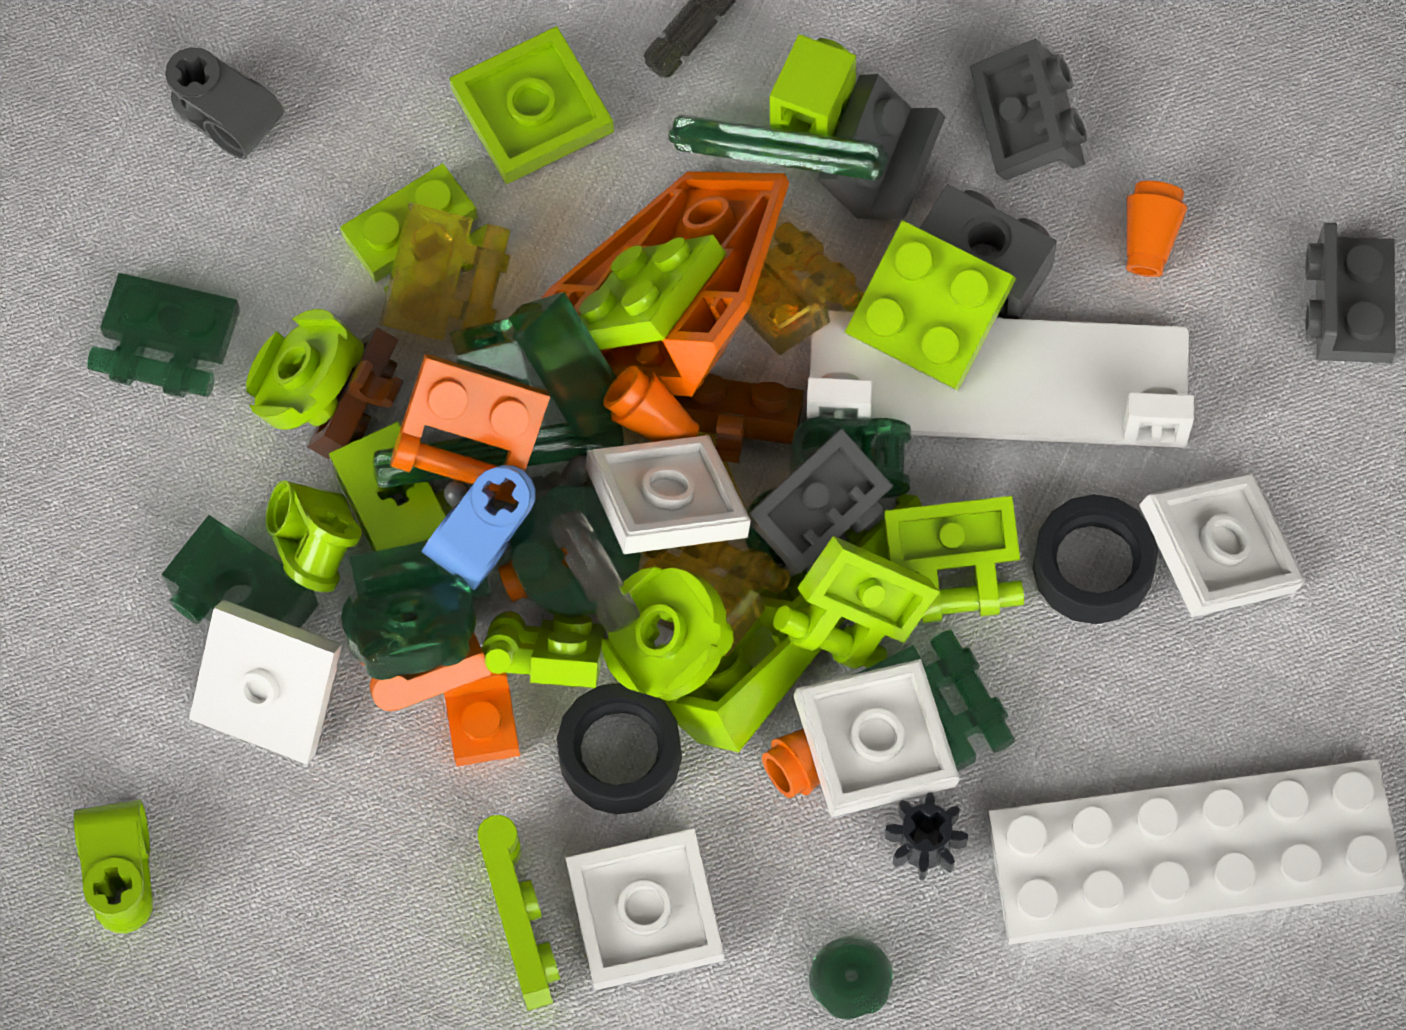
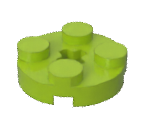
(302, 373)
(697, 642)

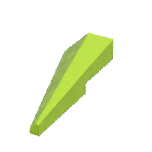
(762, 665)

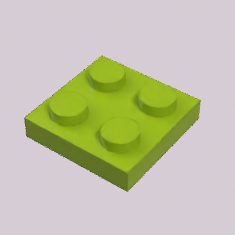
(531, 105)
(649, 291)
(930, 305)

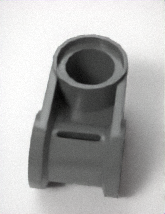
(221, 101)

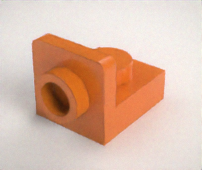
(482, 721)

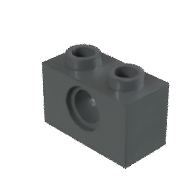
(1023, 244)

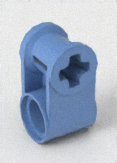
(475, 532)

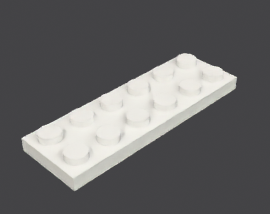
(1194, 851)

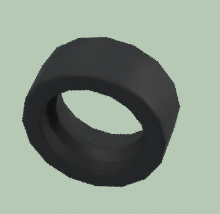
(1101, 513)
(626, 797)

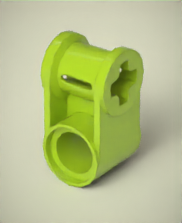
(311, 533)
(114, 855)

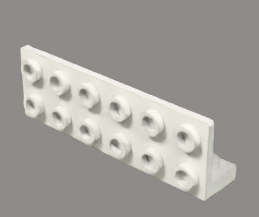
(1024, 384)

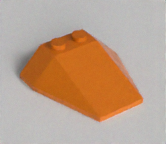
(742, 217)

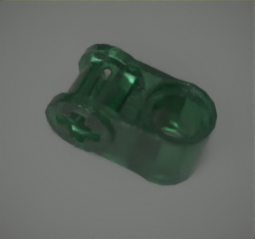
(869, 435)

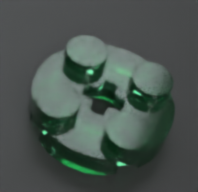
(540, 561)
(397, 648)

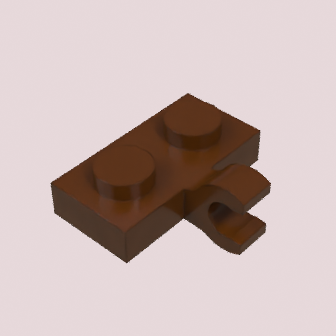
(366, 384)
(744, 411)

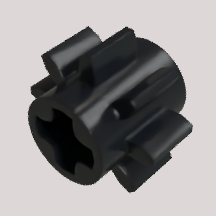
(927, 818)

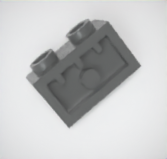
(1028, 109)
(907, 136)
(1353, 297)
(820, 500)

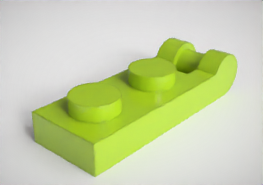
(517, 907)

